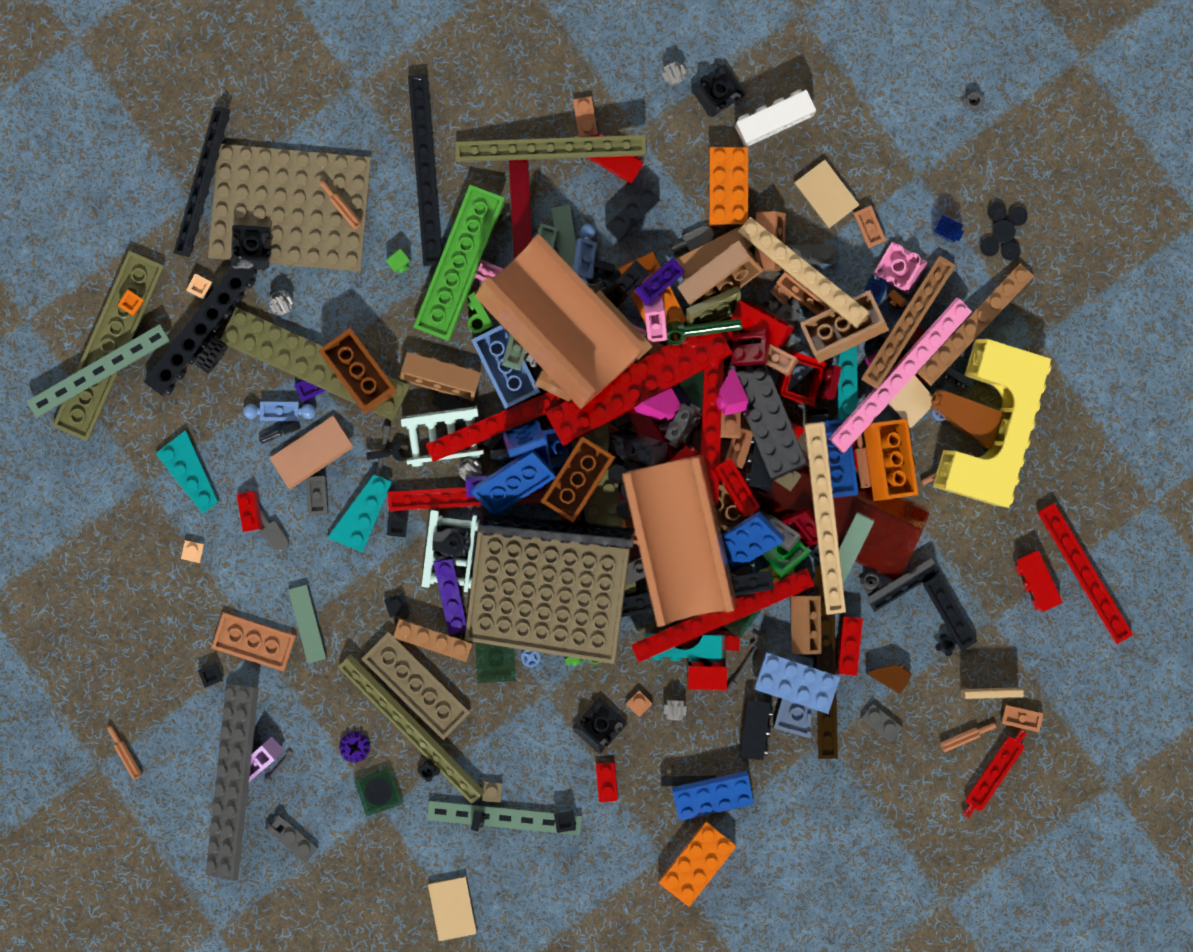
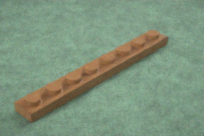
(908, 322)
(975, 324)

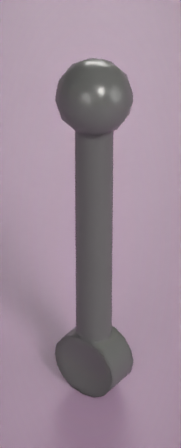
(268, 779)

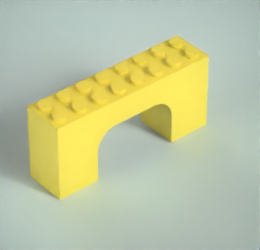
(1020, 382)

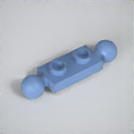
(585, 253)
(279, 411)

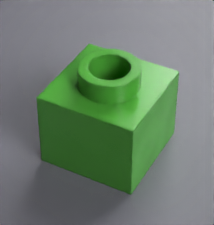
(399, 262)

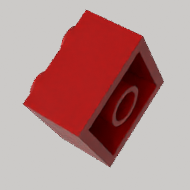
(706, 676)

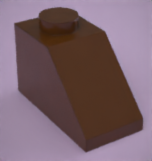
(892, 676)

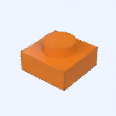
(130, 302)

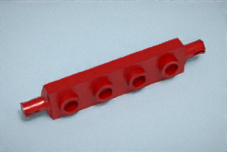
(994, 773)

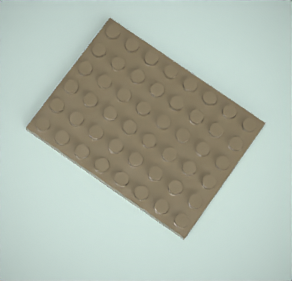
(285, 194)
(548, 596)

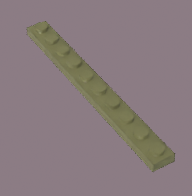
(551, 148)
(411, 729)

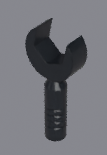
(292, 427)
(386, 453)

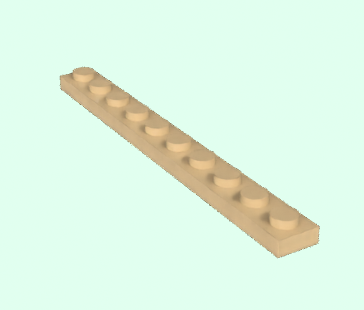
(825, 517)

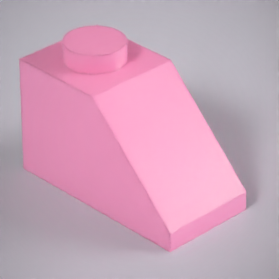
(655, 320)

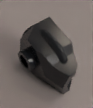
(451, 542)

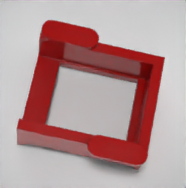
(783, 381)

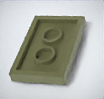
(714, 308)

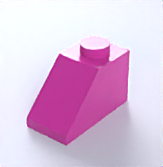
(732, 395)
(660, 406)

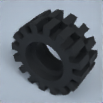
(211, 355)

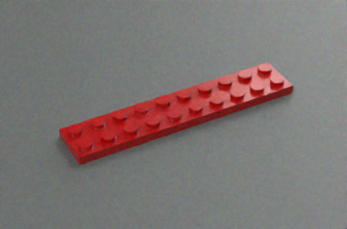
(638, 383)

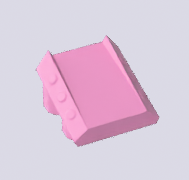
(900, 268)

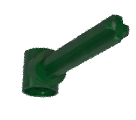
(699, 329)

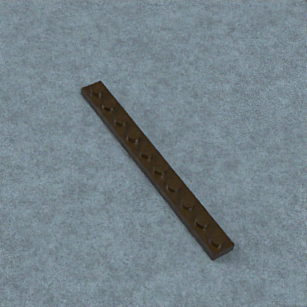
(826, 662)

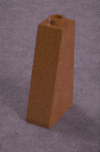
(969, 417)

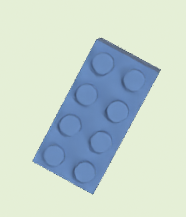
(511, 384)
(796, 682)

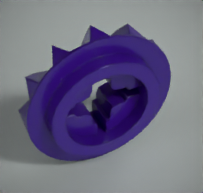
(363, 744)

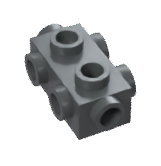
(681, 427)

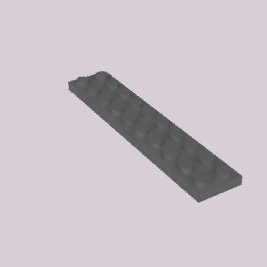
(232, 782)

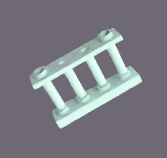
(430, 419)
(436, 521)

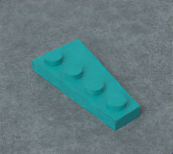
(184, 465)
(360, 518)

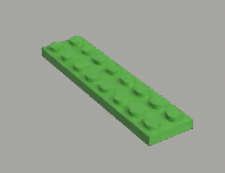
(459, 263)

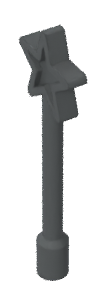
(385, 433)
(759, 643)

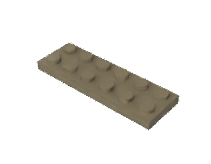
(416, 685)

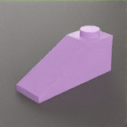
(264, 756)

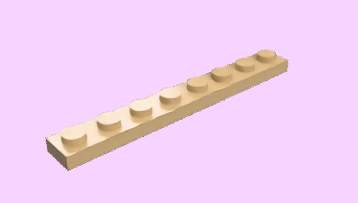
(803, 272)

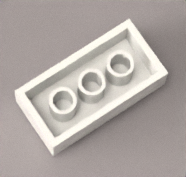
(775, 118)

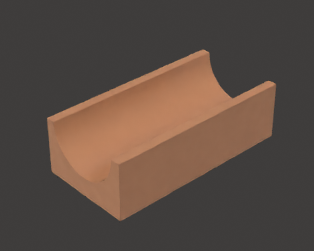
(560, 322)
(680, 539)

